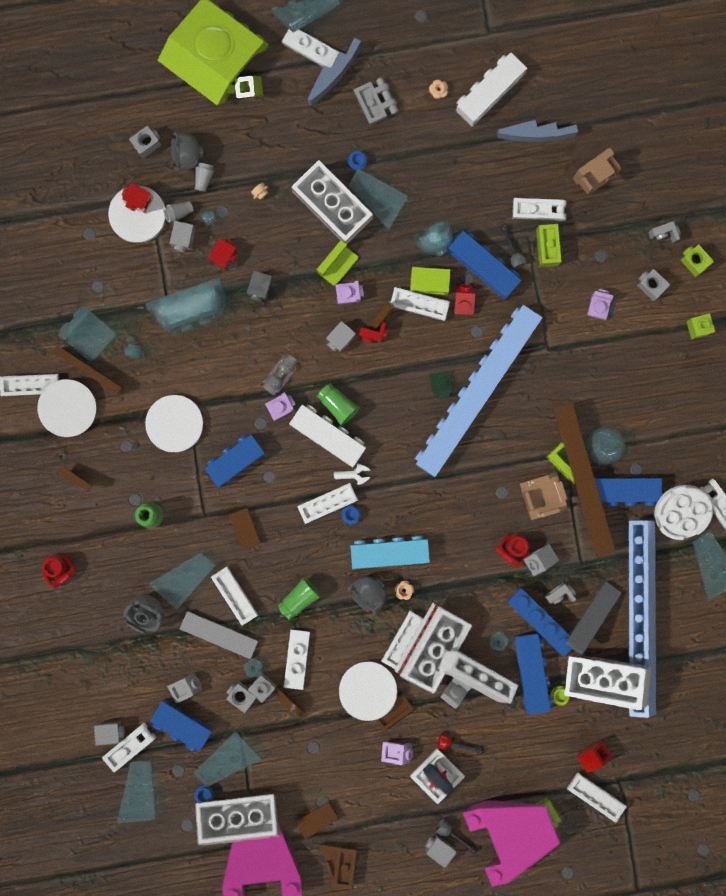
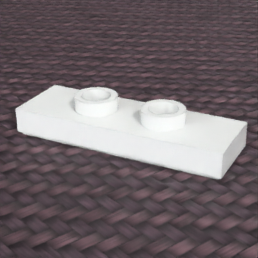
(310, 48)
(420, 304)
(26, 384)
(327, 503)
(234, 595)
(402, 639)
(296, 659)
(596, 797)

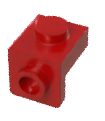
(464, 299)
(369, 335)

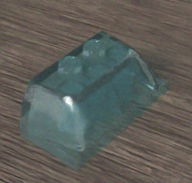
(189, 307)

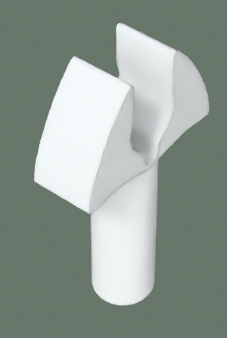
(353, 474)

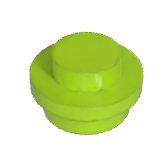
(558, 696)

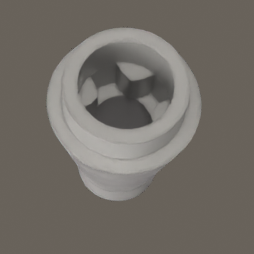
(203, 174)
(176, 211)

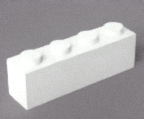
(491, 89)
(327, 435)
(478, 677)

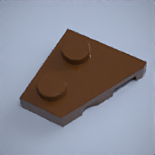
(340, 864)

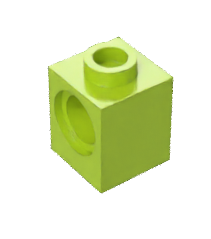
(705, 260)
(700, 326)

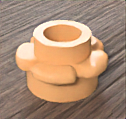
(438, 84)
(260, 191)
(404, 585)

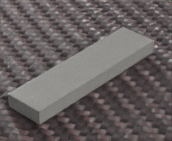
(219, 634)

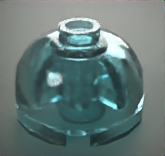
(435, 238)
(605, 445)

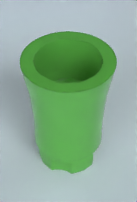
(338, 404)
(155, 517)
(299, 598)

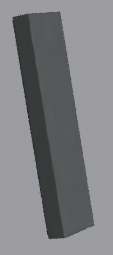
(593, 618)

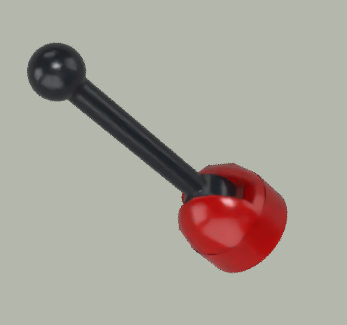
(445, 742)

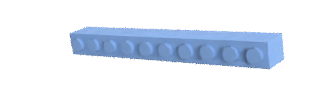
(478, 391)
(642, 606)

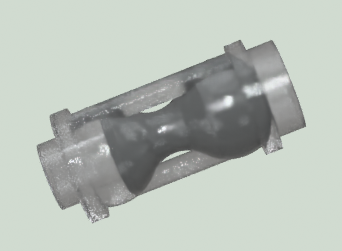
(275, 382)

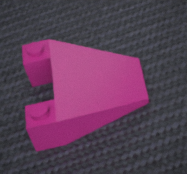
(519, 834)
(262, 862)

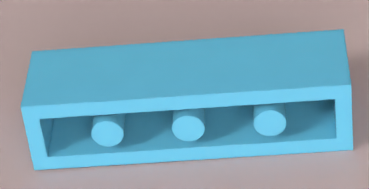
(389, 553)

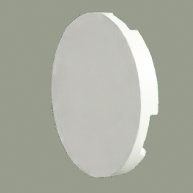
(136, 225)
(66, 408)
(174, 423)
(683, 512)
(368, 691)

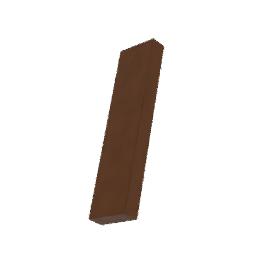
(88, 370)

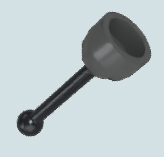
(517, 259)
(444, 828)

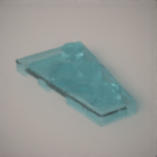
(302, 13)
(378, 197)
(711, 564)
(183, 580)
(229, 758)
(138, 797)

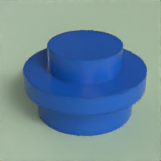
(357, 160)
(351, 514)
(204, 794)

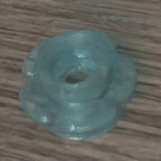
(208, 217)
(132, 351)
(503, 641)
(248, 668)

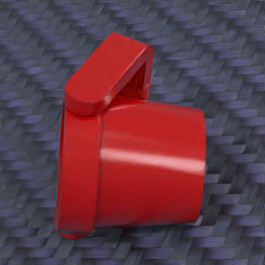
(515, 547)
(57, 567)

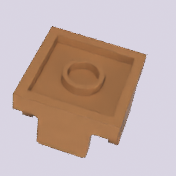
(597, 171)
(544, 496)

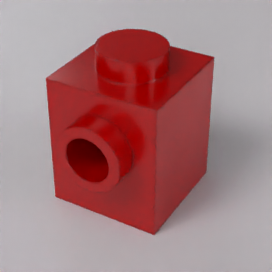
(136, 198)
(223, 253)
(594, 756)

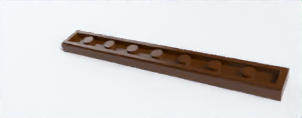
(584, 480)

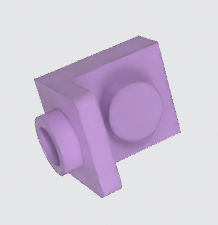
(349, 292)
(600, 304)
(280, 406)
(397, 753)

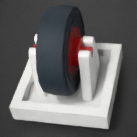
(437, 775)

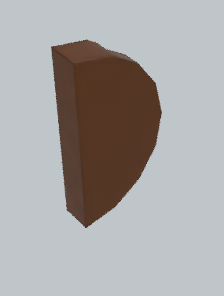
(383, 314)
(75, 478)
(288, 702)

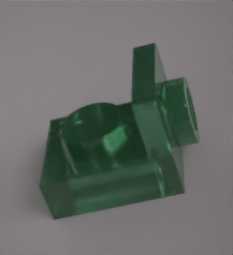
(441, 385)

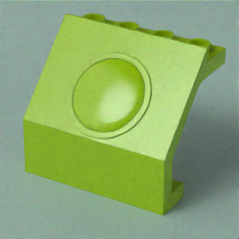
(210, 50)

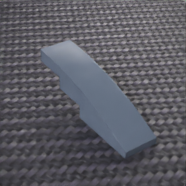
(330, 76)
(531, 133)

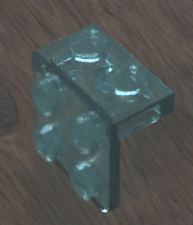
(87, 333)

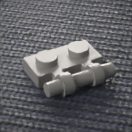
(371, 104)

